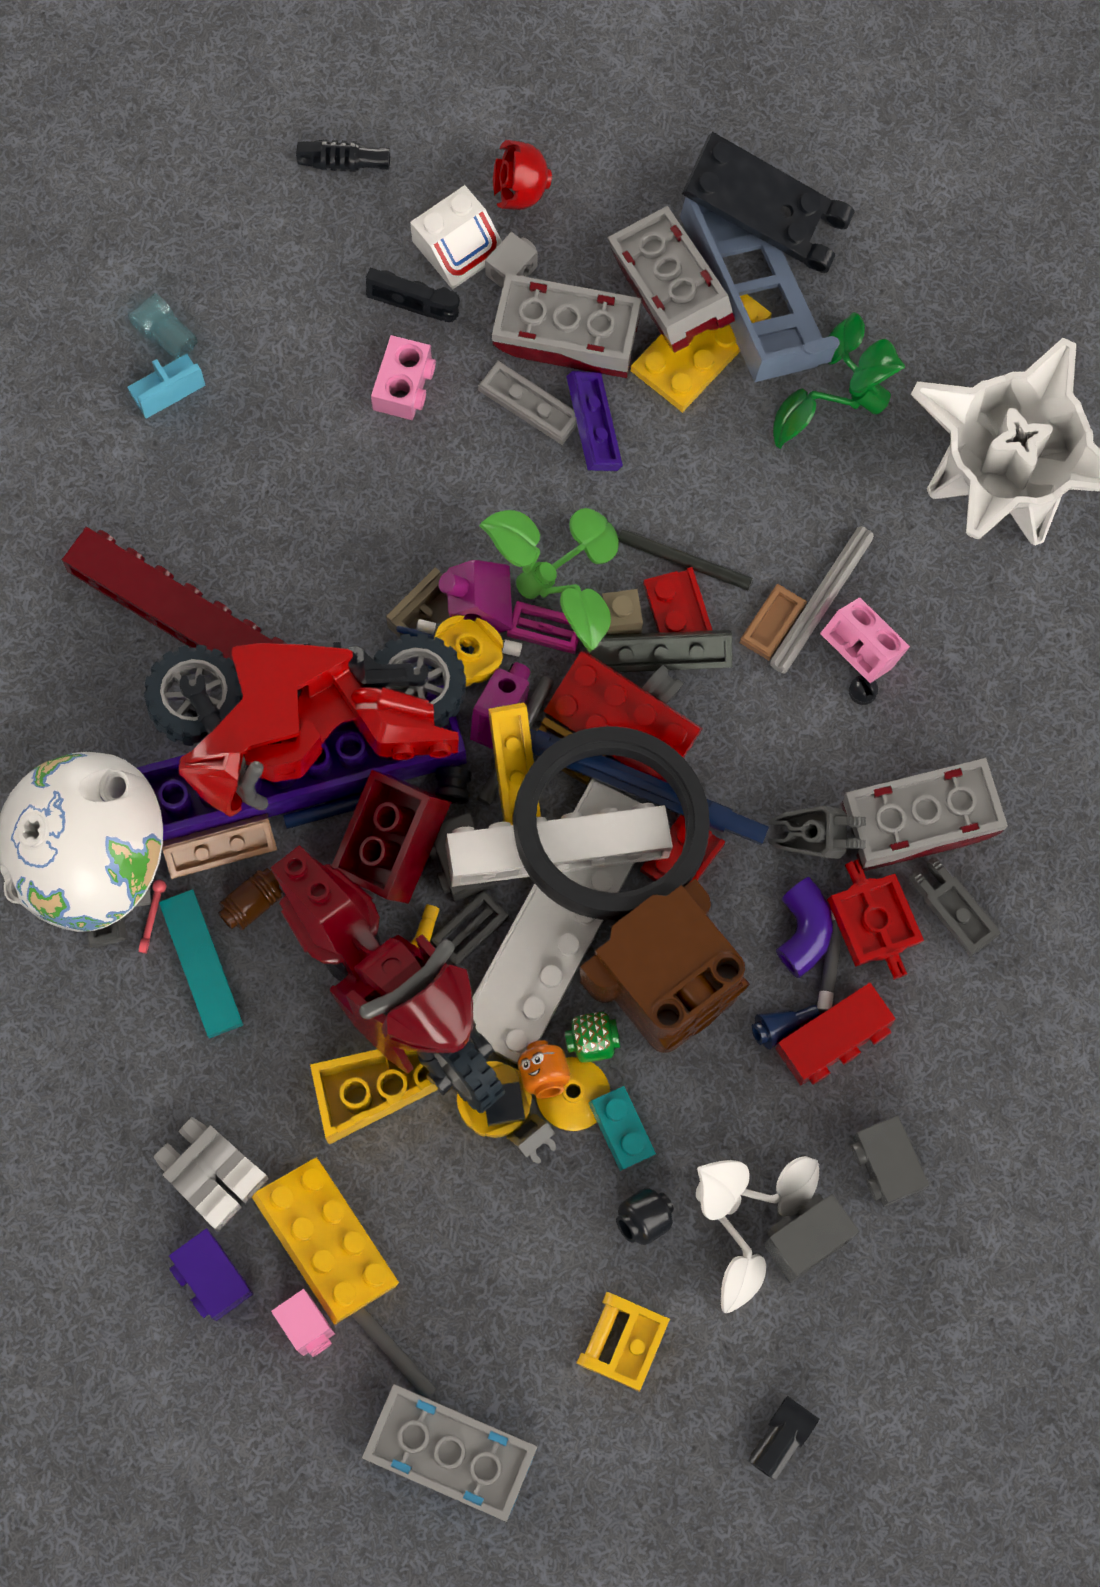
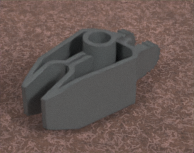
(819, 832)

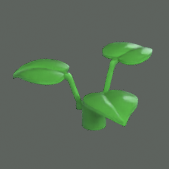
(517, 539)

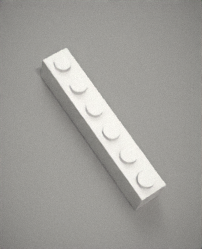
(570, 843)

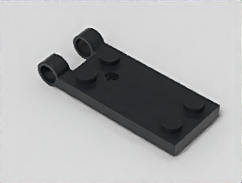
(752, 197)

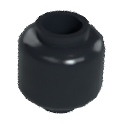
(645, 1216)

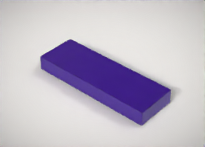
(594, 421)

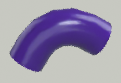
(812, 930)

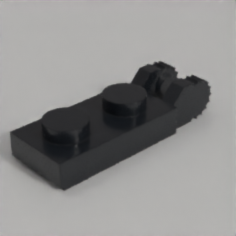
(412, 295)

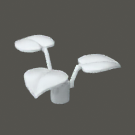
(720, 1195)

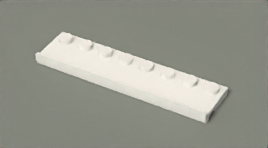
(543, 950)

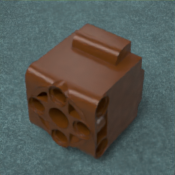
(667, 967)

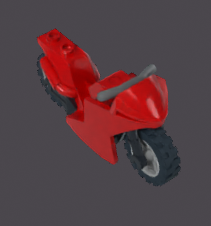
(288, 701)

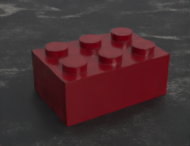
(390, 836)

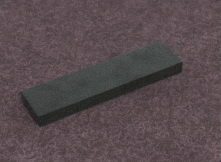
(669, 649)

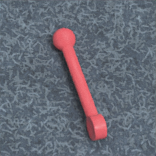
(158, 887)

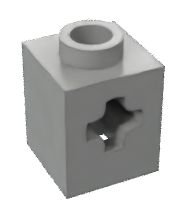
(511, 257)

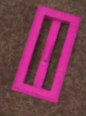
(540, 639)

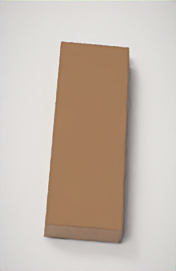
(219, 846)

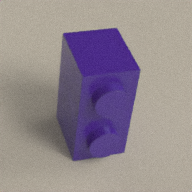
(210, 1276)

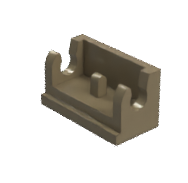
(422, 603)

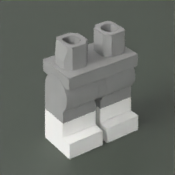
(202, 1164)

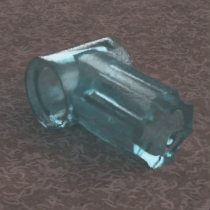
(157, 320)

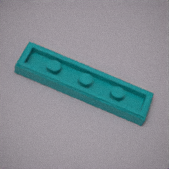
(201, 963)

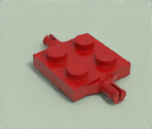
(875, 919)

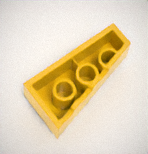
(365, 1089)

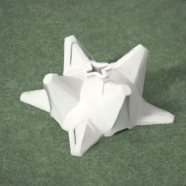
(1014, 444)

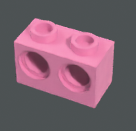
(396, 377)
(865, 640)
(304, 1324)

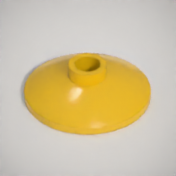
(575, 1113)

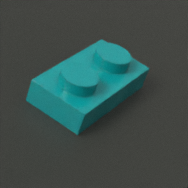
(622, 1128)

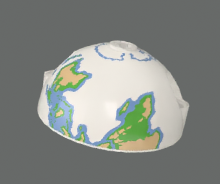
(73, 853)

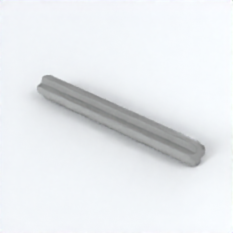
(821, 600)

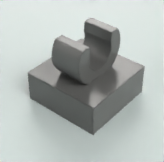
(531, 1136)

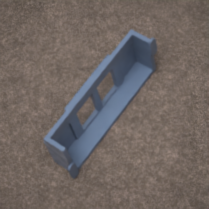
(771, 345)

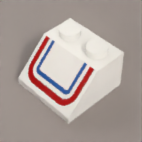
(456, 236)

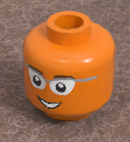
(543, 1069)

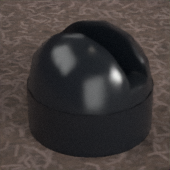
(858, 692)

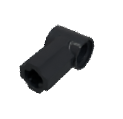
(787, 1431)

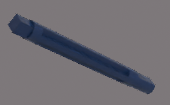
(651, 789)

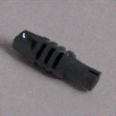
(342, 156)

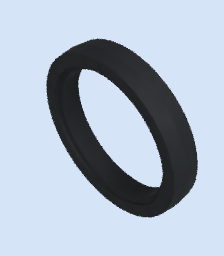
(624, 743)

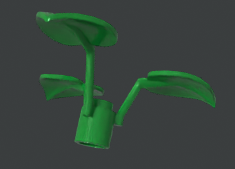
(875, 366)

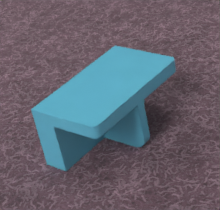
(166, 385)

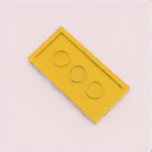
(685, 374)
(325, 1240)

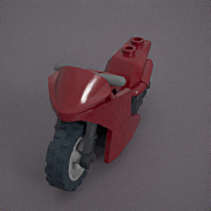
(392, 989)

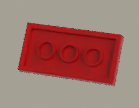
(601, 697)

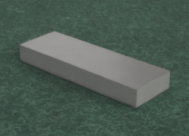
(529, 402)

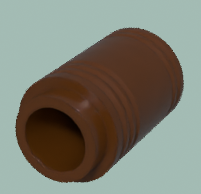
(250, 899)

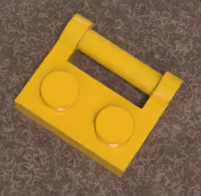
(635, 1348)

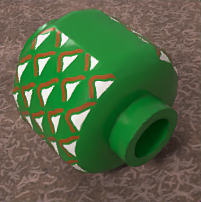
(593, 1037)

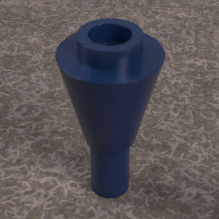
(774, 1027)

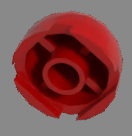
(524, 172)

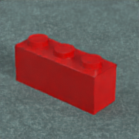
(836, 1035)

